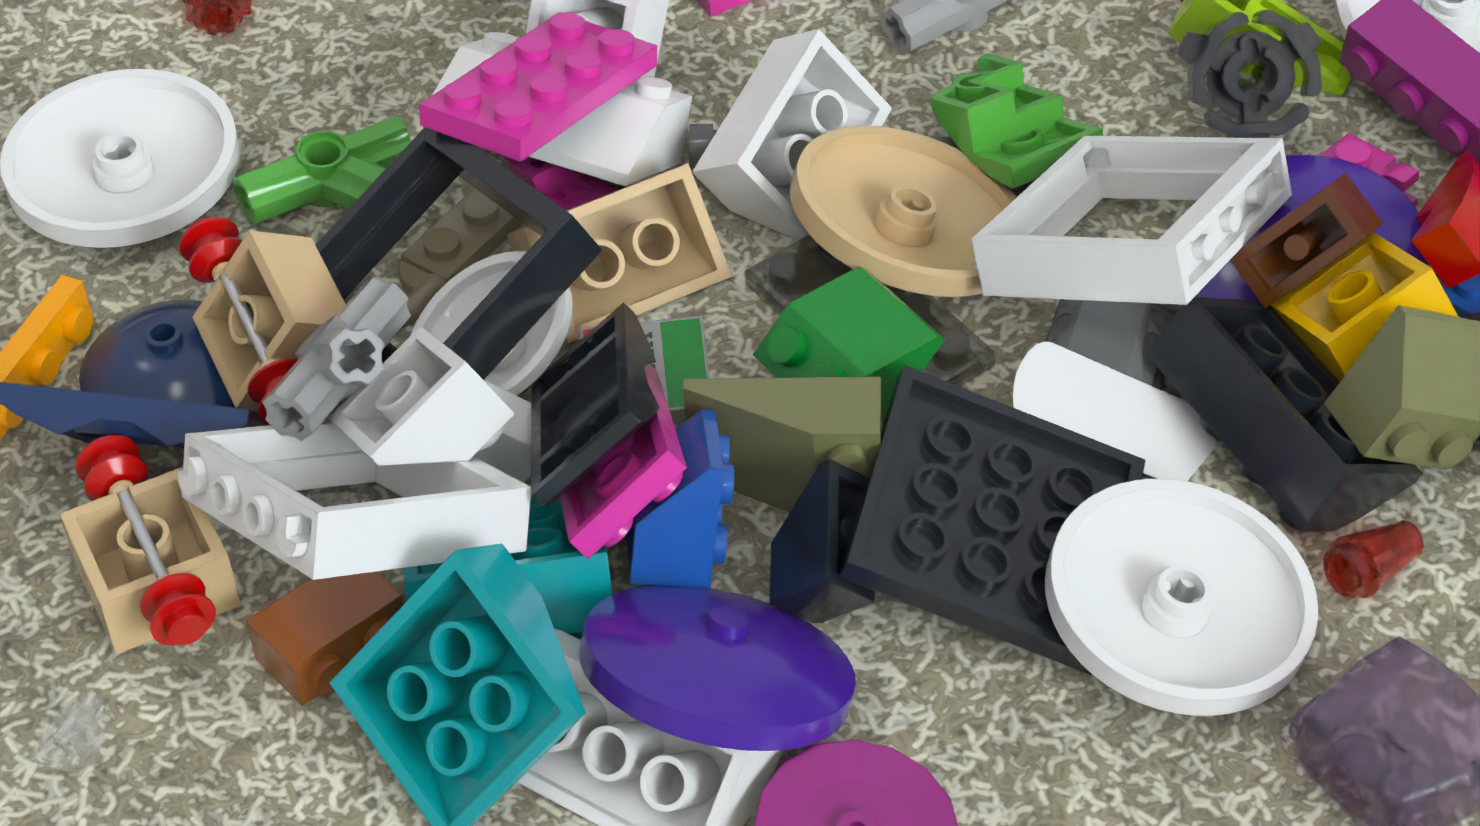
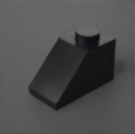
(813, 546)

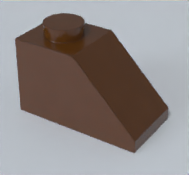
(1306, 240)

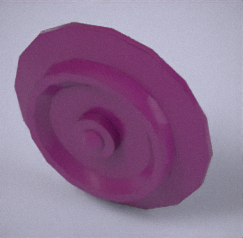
(853, 787)

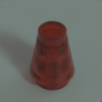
(1371, 558)

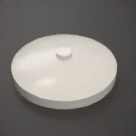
(120, 158)
(1181, 597)

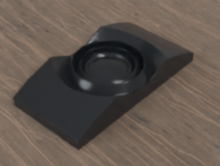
(589, 404)

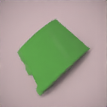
(1004, 124)

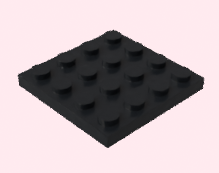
(971, 508)

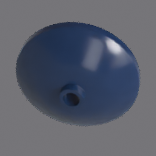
(155, 356)

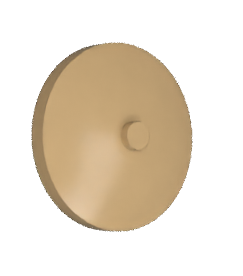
(897, 206)

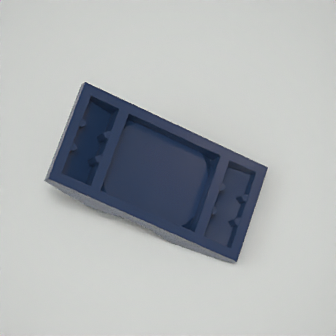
(97, 415)

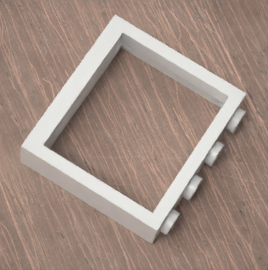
(1235, 192)
(253, 481)

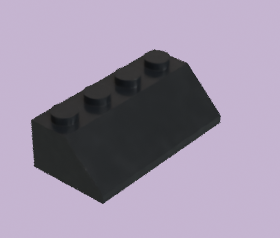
(1266, 403)

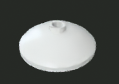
(532, 354)

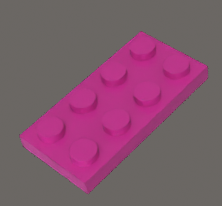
(538, 86)
(640, 470)

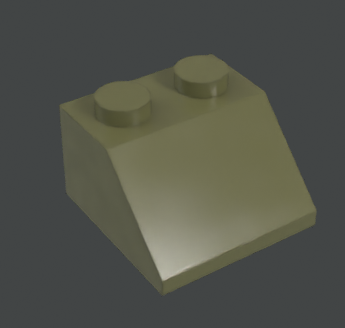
(1414, 390)

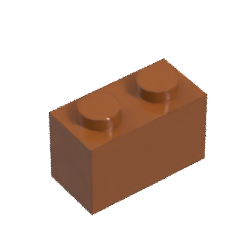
(319, 629)

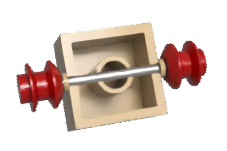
(262, 304)
(145, 550)

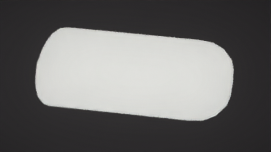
(1112, 410)

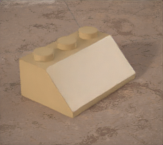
(652, 246)

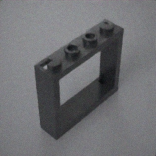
(405, 194)

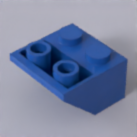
(683, 534)

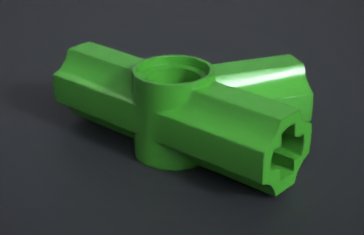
(322, 172)

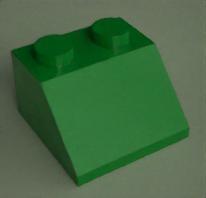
(849, 331)

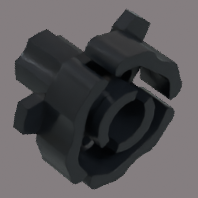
(1272, 72)

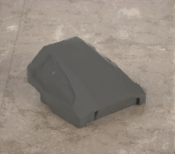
(1113, 334)

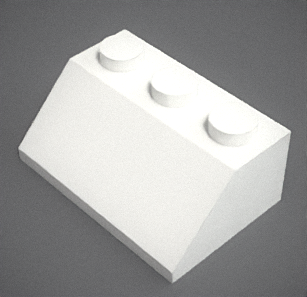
(789, 100)

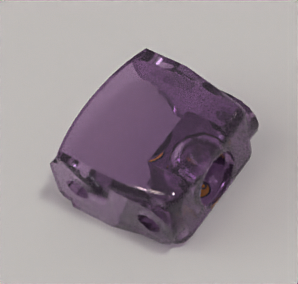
(1395, 740)

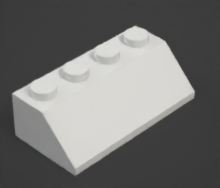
(619, 141)
(640, 776)

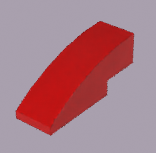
(1452, 223)

